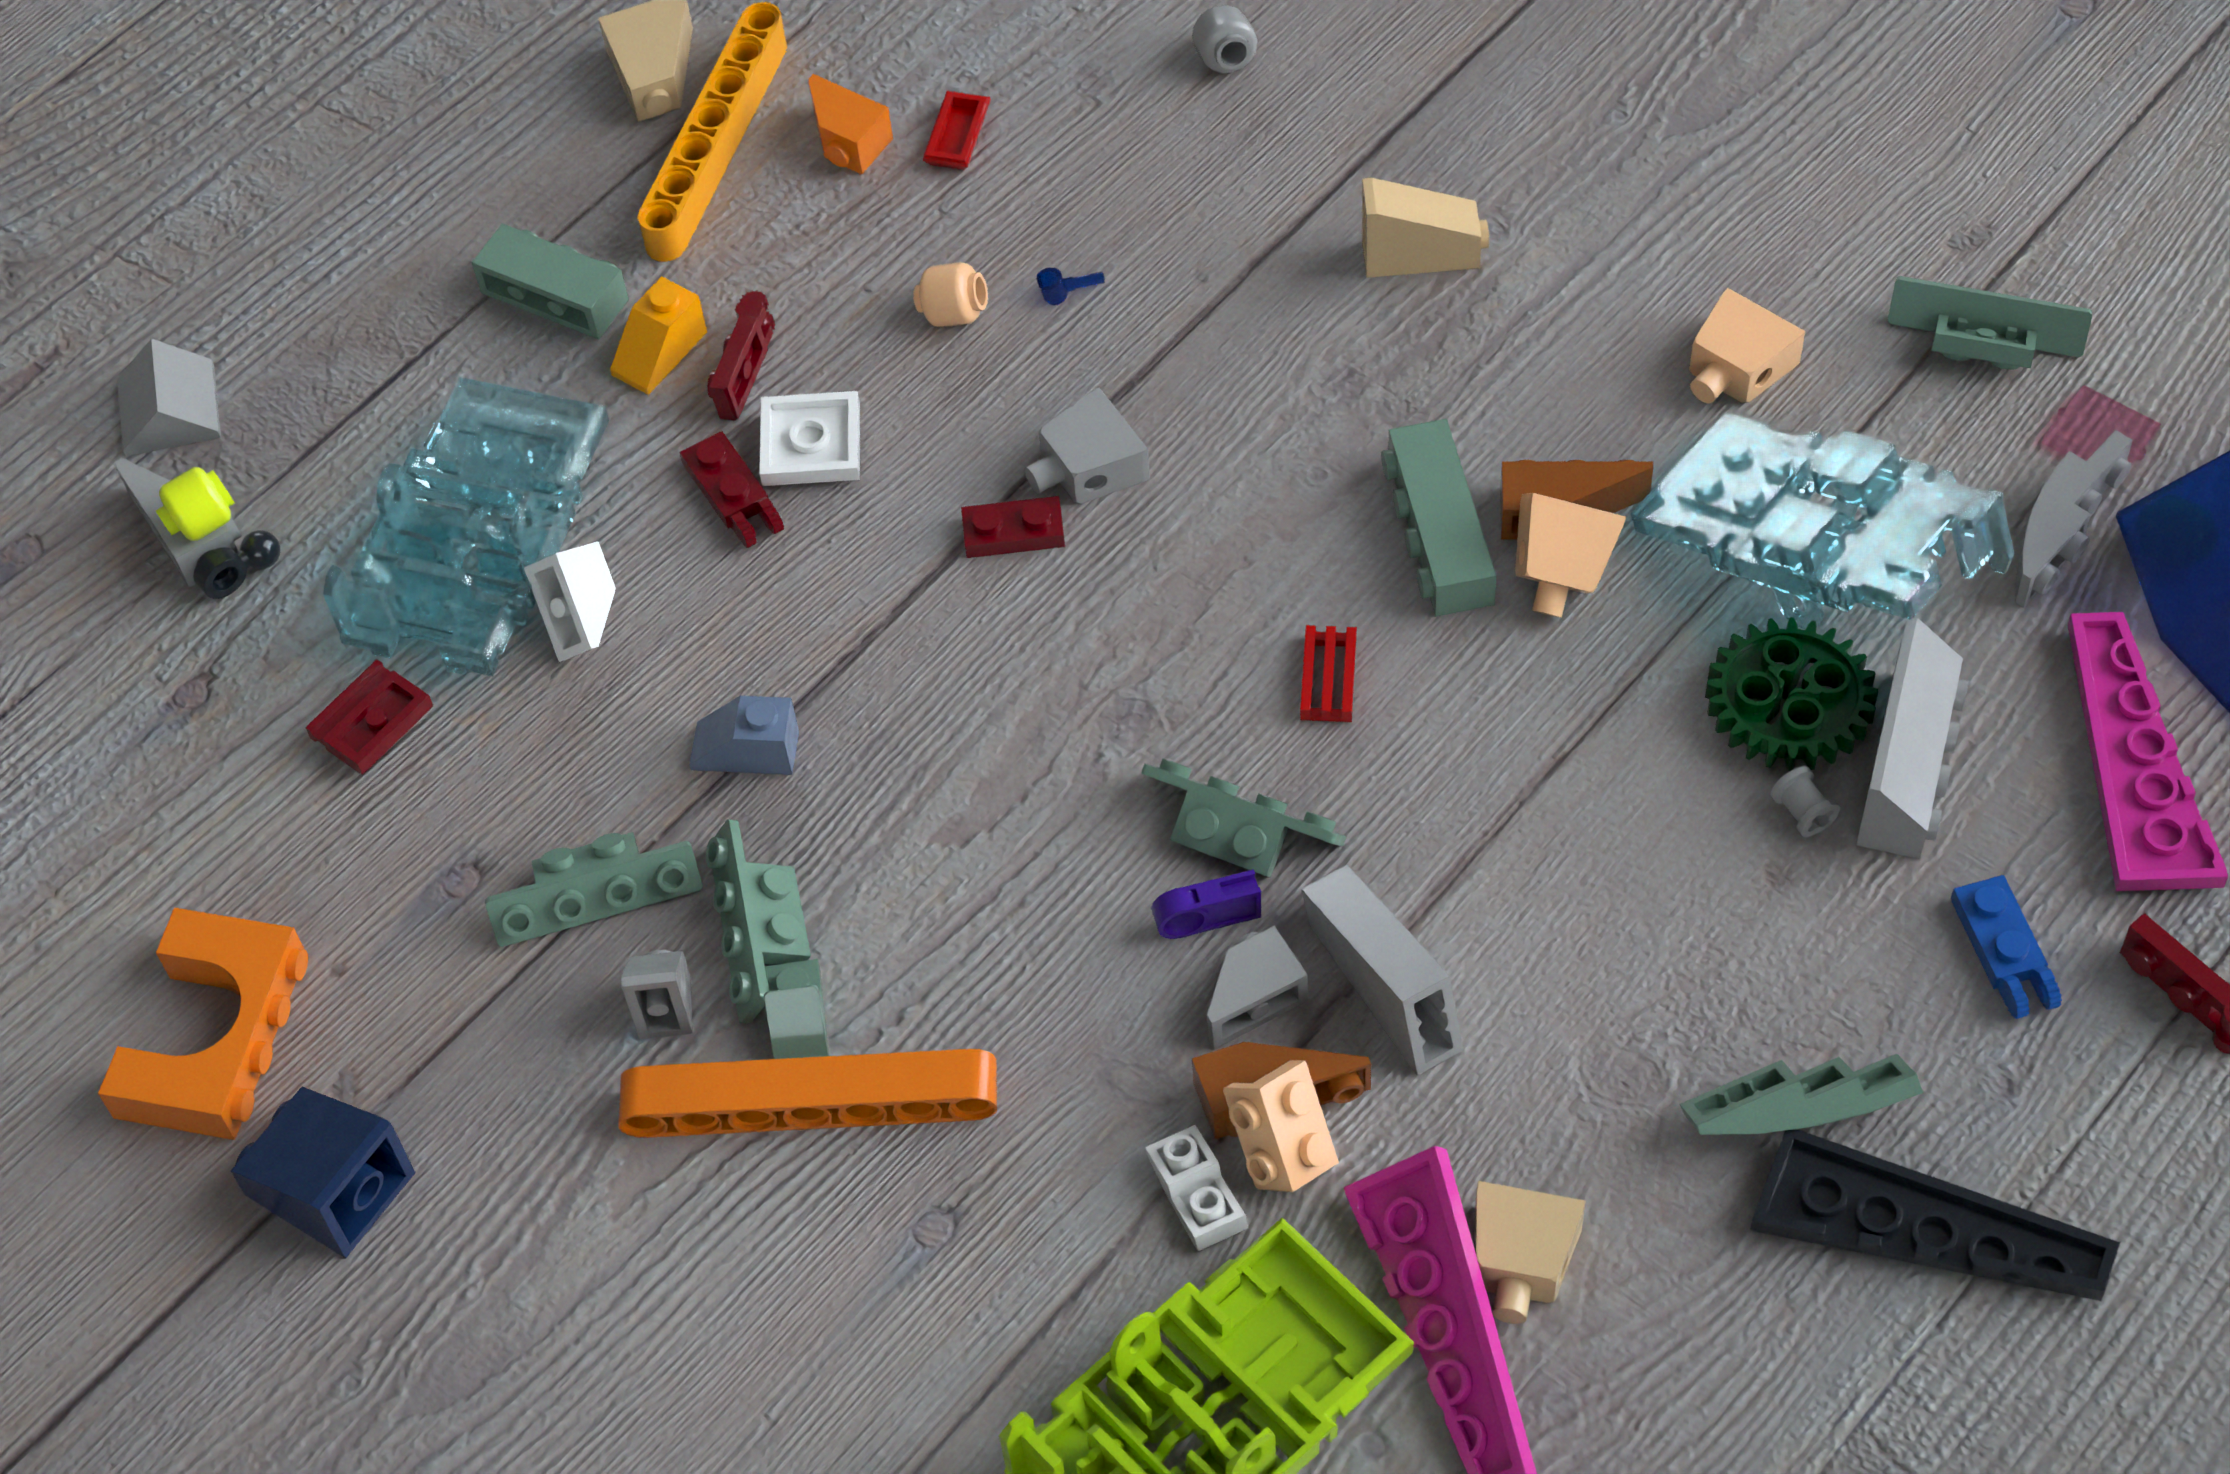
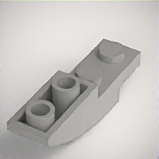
(2063, 513)

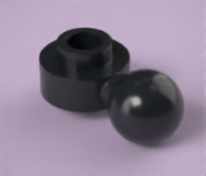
(224, 571)

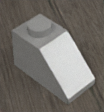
(1255, 986)
(659, 994)

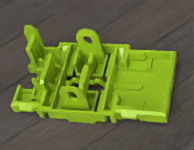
(1271, 1323)

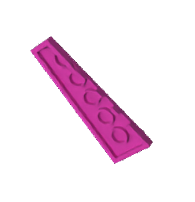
(2143, 794)
(1431, 1268)

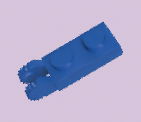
(2005, 944)

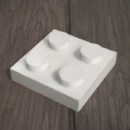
(810, 438)

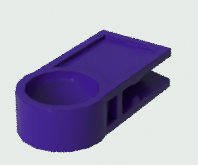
(1207, 905)

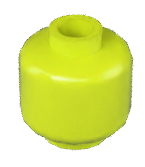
(194, 504)

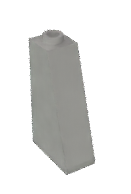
(1386, 968)

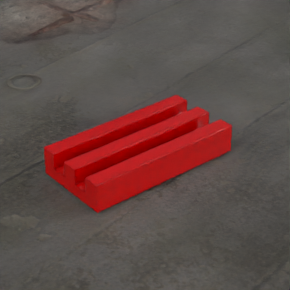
(1330, 640)

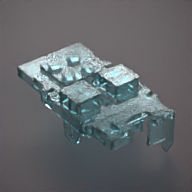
(485, 450)
(1748, 497)

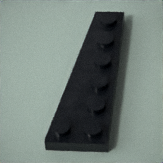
(1889, 1211)

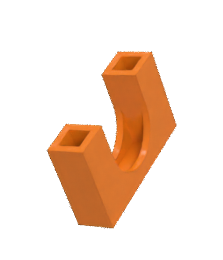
(216, 1086)

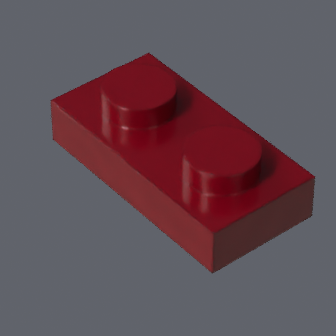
(1012, 527)

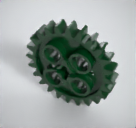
(1832, 715)

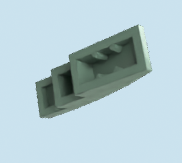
(1781, 1101)

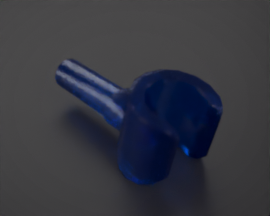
(1056, 288)

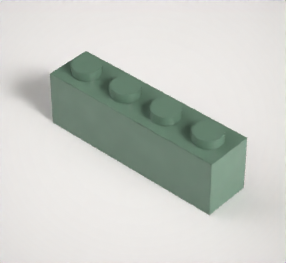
(1440, 518)

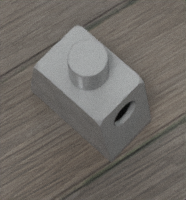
(1089, 451)

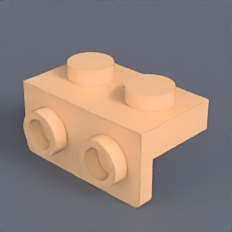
(1281, 1128)

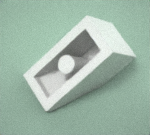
(573, 597)

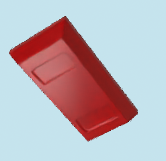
(956, 130)

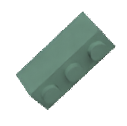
(550, 280)

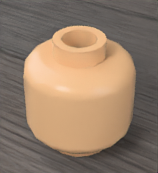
(951, 294)

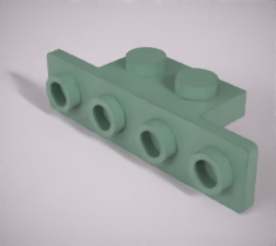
(1988, 323)
(1234, 827)
(592, 885)
(758, 918)

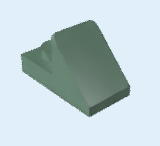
(796, 1010)

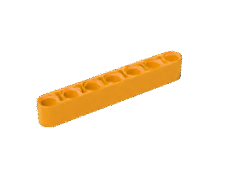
(712, 132)

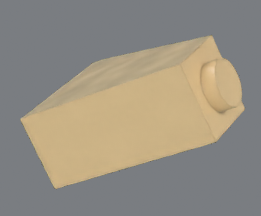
(650, 53)
(1418, 230)

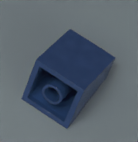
(325, 1168)

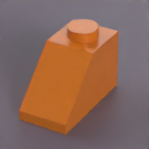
(849, 124)

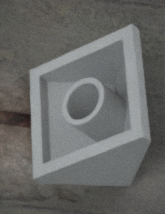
(167, 399)

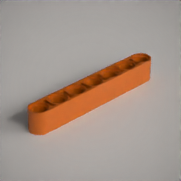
(808, 1093)

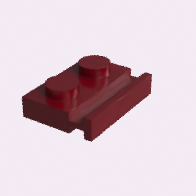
(369, 717)

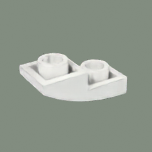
(1196, 1188)

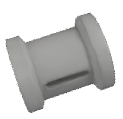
(1805, 801)

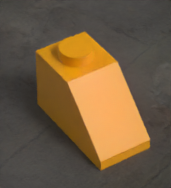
(658, 335)

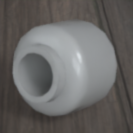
(1224, 39)

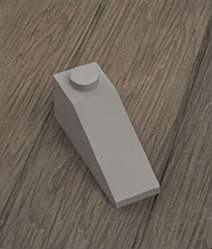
(144, 489)

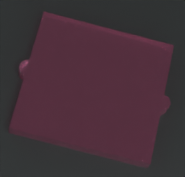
(2092, 419)

